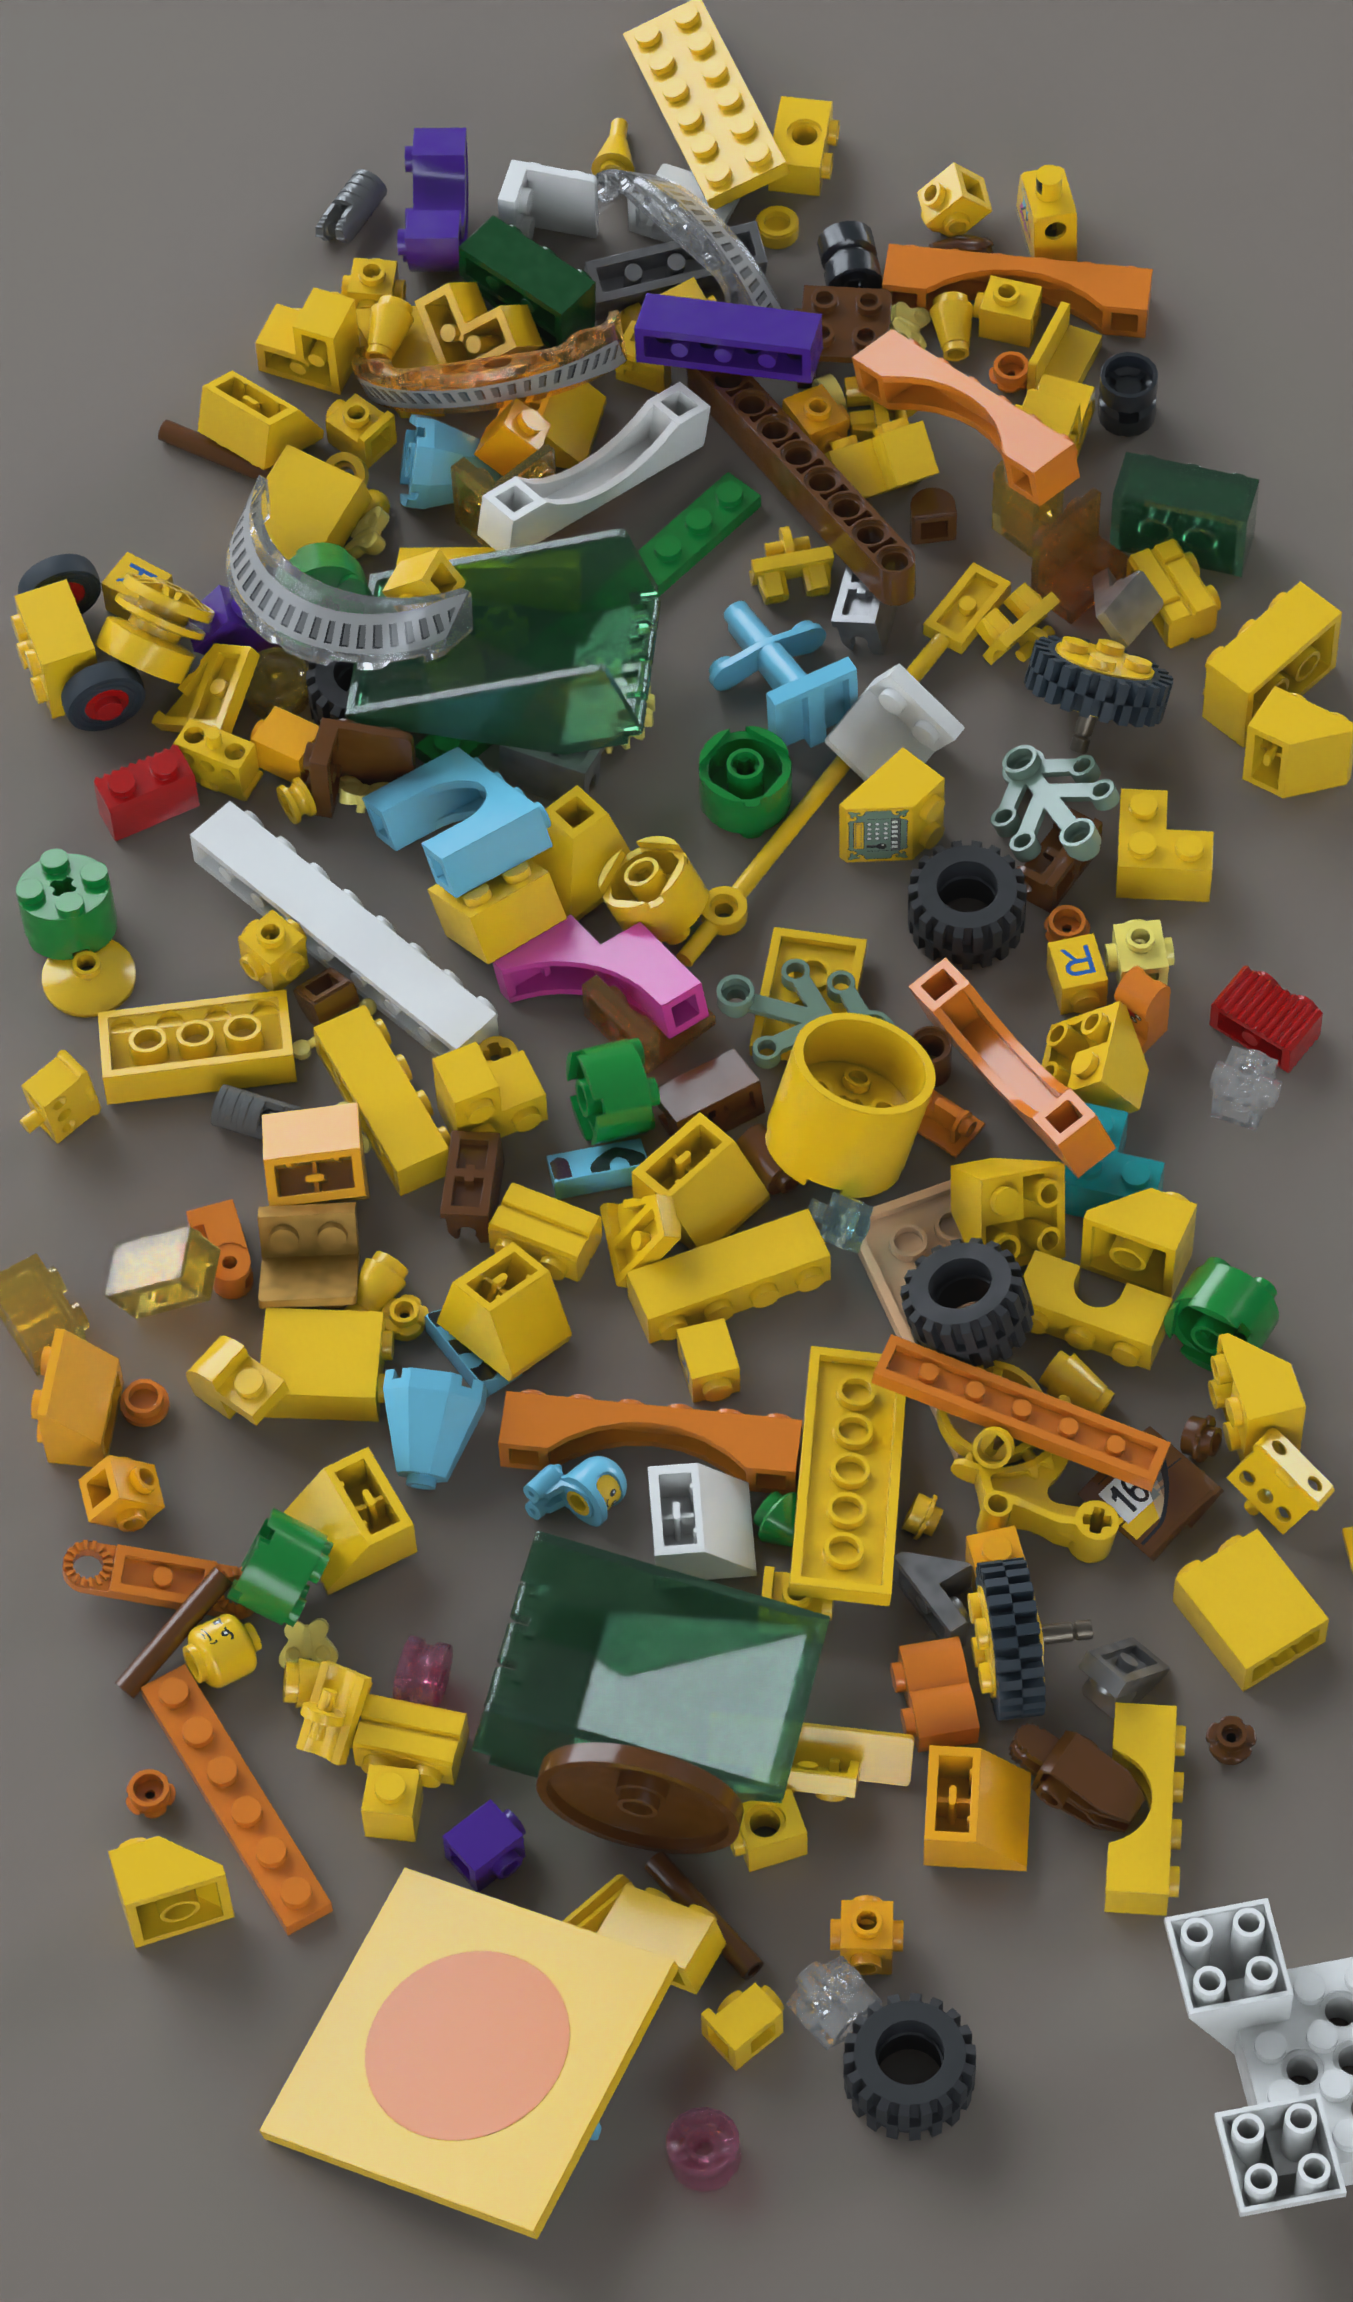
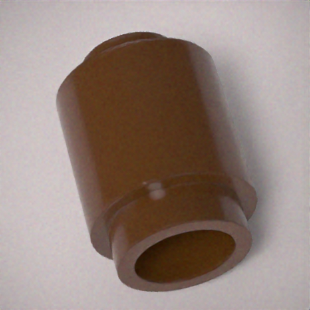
(754, 1148)

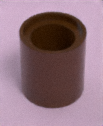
(939, 1044)

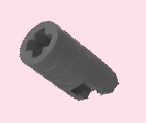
(352, 207)
(243, 1110)

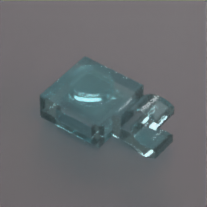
(843, 1220)

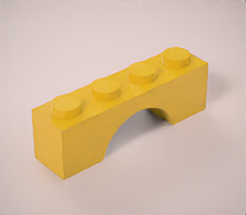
(1139, 1864)

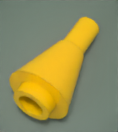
(615, 151)

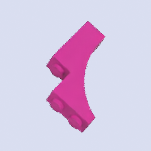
(631, 960)

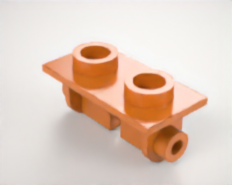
(949, 1125)

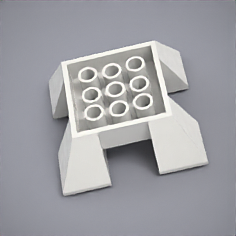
(1291, 2138)

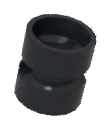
(849, 256)
(1127, 394)

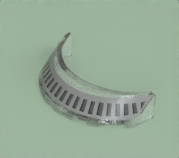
(694, 229)
(327, 622)

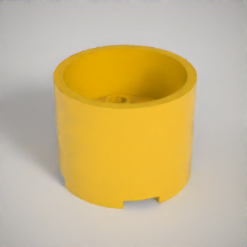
(850, 1104)

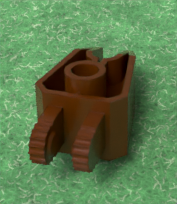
(1077, 1777)

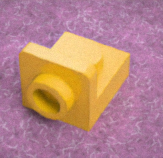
(645, 375)

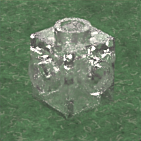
(1244, 1087)
(830, 2000)

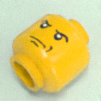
(222, 1651)

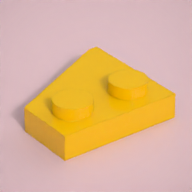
(213, 690)
(639, 1232)

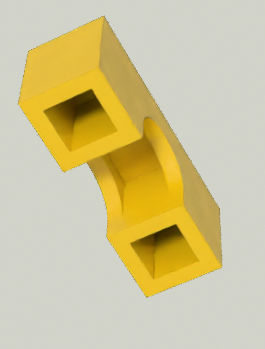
(1125, 1330)

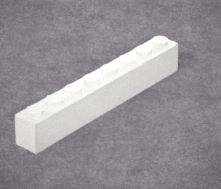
(342, 933)

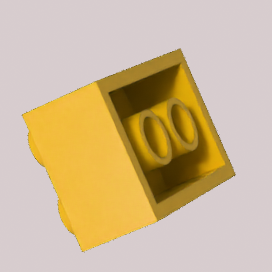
(1283, 648)

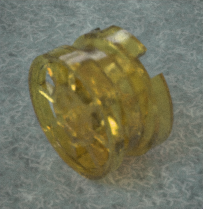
(278, 682)

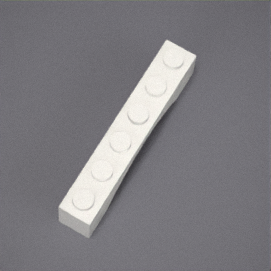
(656, 437)

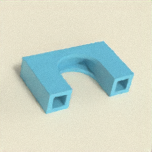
(497, 829)

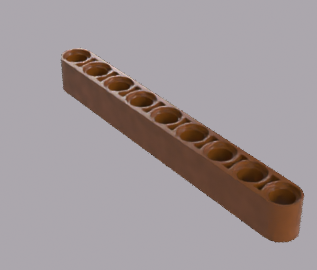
(810, 483)

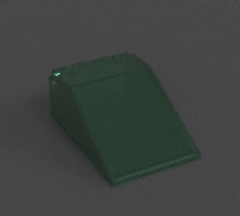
(551, 653)
(649, 1665)

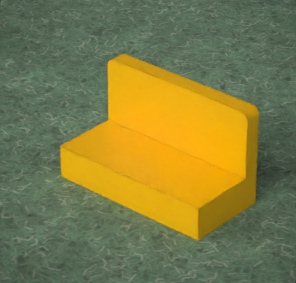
(1063, 350)

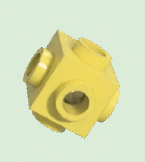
(1142, 945)

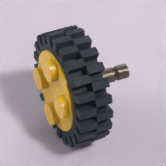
(1098, 683)
(1012, 1639)

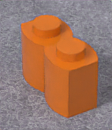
(936, 1694)

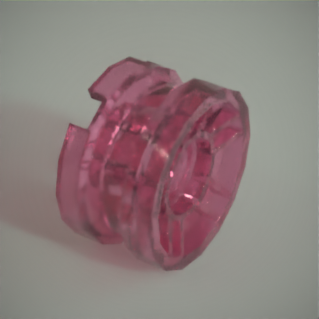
(423, 1672)
(686, 2137)

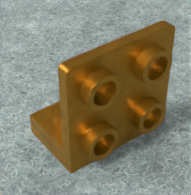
(309, 1255)

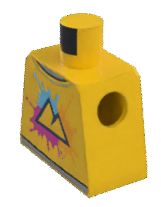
(1047, 200)

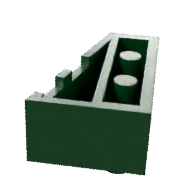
(521, 272)

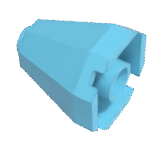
(429, 458)
(430, 1422)

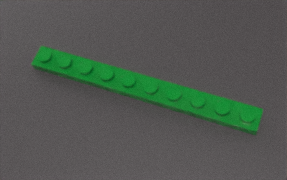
(667, 557)

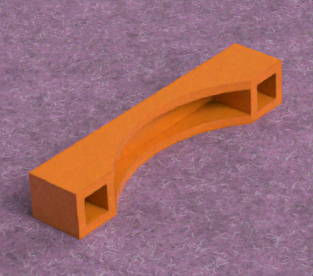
(1103, 295)
(907, 377)
(1028, 1088)
(555, 1429)

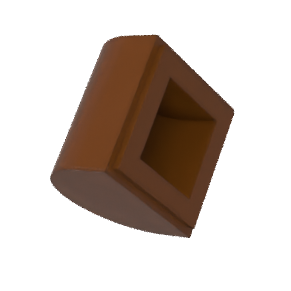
(932, 516)
(326, 996)

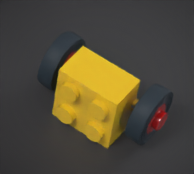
(61, 650)

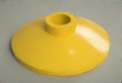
(93, 990)

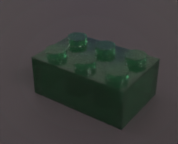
(1197, 506)

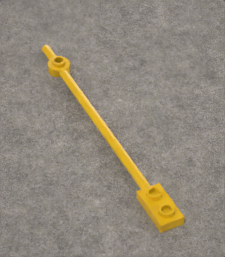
(948, 627)

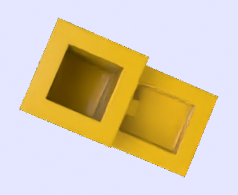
(235, 1381)

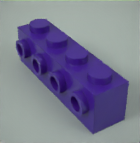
(728, 338)

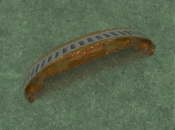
(494, 380)

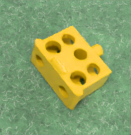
(218, 759)
(59, 1098)
(1279, 1481)

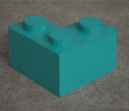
(1115, 1174)

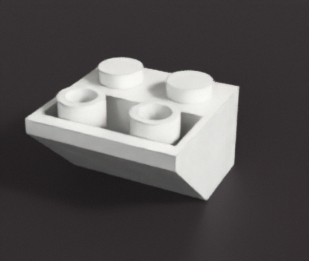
(701, 1521)

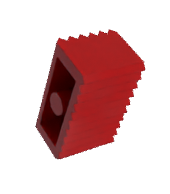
(146, 793)
(1266, 1017)

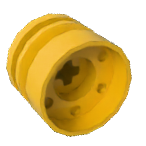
(155, 627)

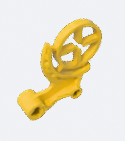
(1020, 1492)

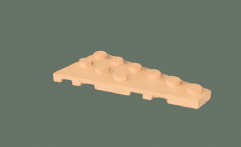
(896, 1239)

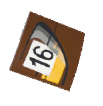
(1158, 1516)

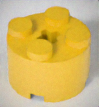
(654, 888)

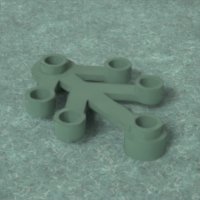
(1027, 768)
(815, 1006)

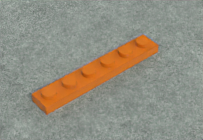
(1021, 1411)
(236, 1800)

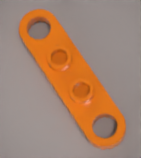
(147, 1576)

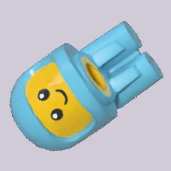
(585, 1490)

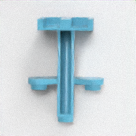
(800, 702)

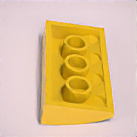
(196, 1046)

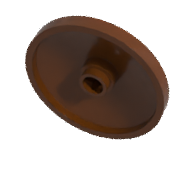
(640, 1798)

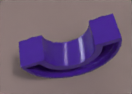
(440, 200)

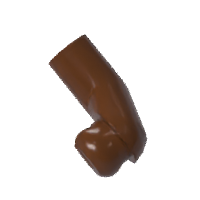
(965, 243)

